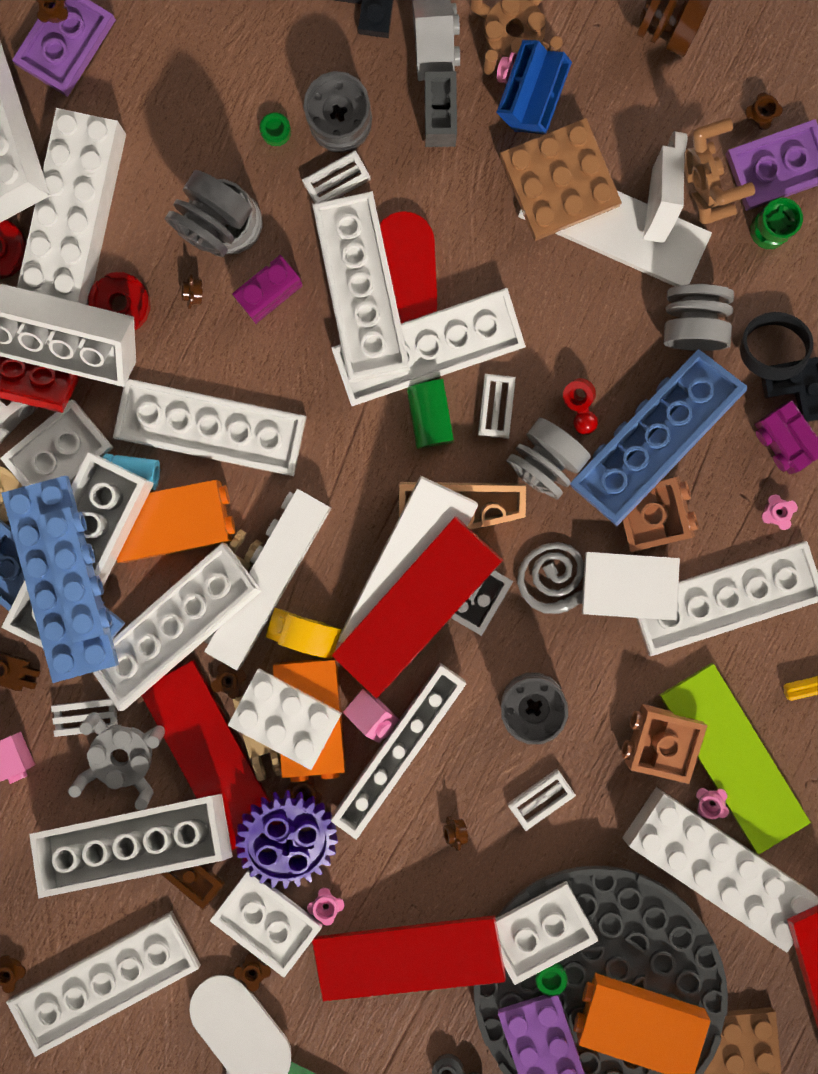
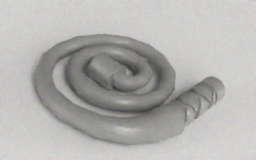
(551, 572)

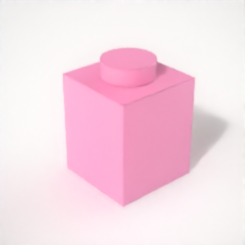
(371, 716)
(14, 758)

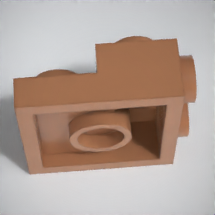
(661, 516)
(663, 744)

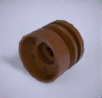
(677, 18)

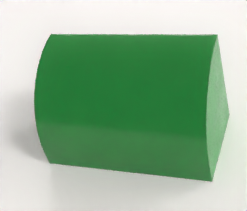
(430, 414)

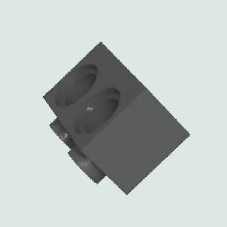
(440, 109)

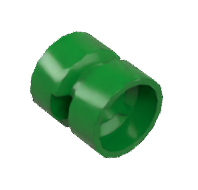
(776, 223)

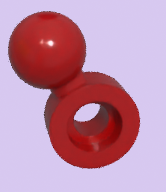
(585, 420)

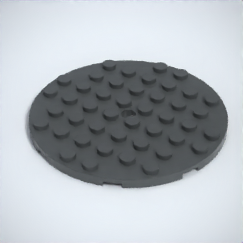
(643, 940)

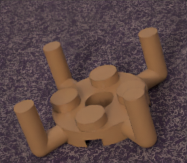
(509, 12)
(706, 172)

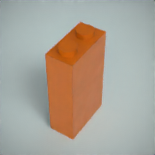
(180, 521)
(320, 680)
(641, 1026)

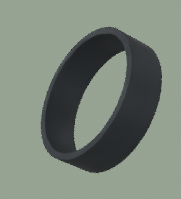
(780, 319)

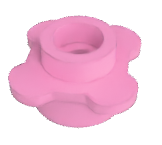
(505, 67)
(770, 512)
(710, 811)
(316, 908)

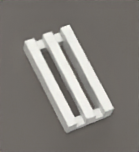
(331, 168)
(508, 409)
(58, 720)
(540, 785)

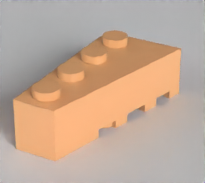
(495, 500)

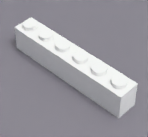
(272, 572)
(398, 750)

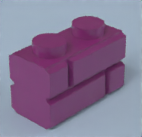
(267, 289)
(788, 437)

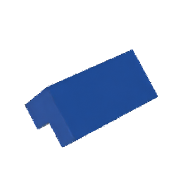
(533, 88)

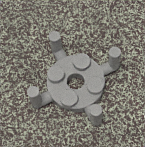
(110, 771)

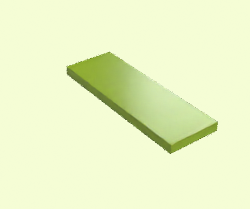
(737, 760)

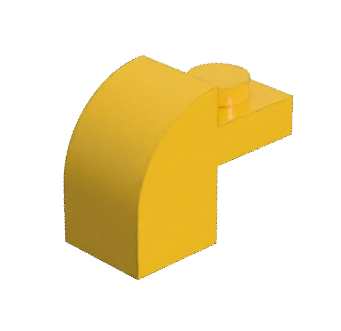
(303, 634)

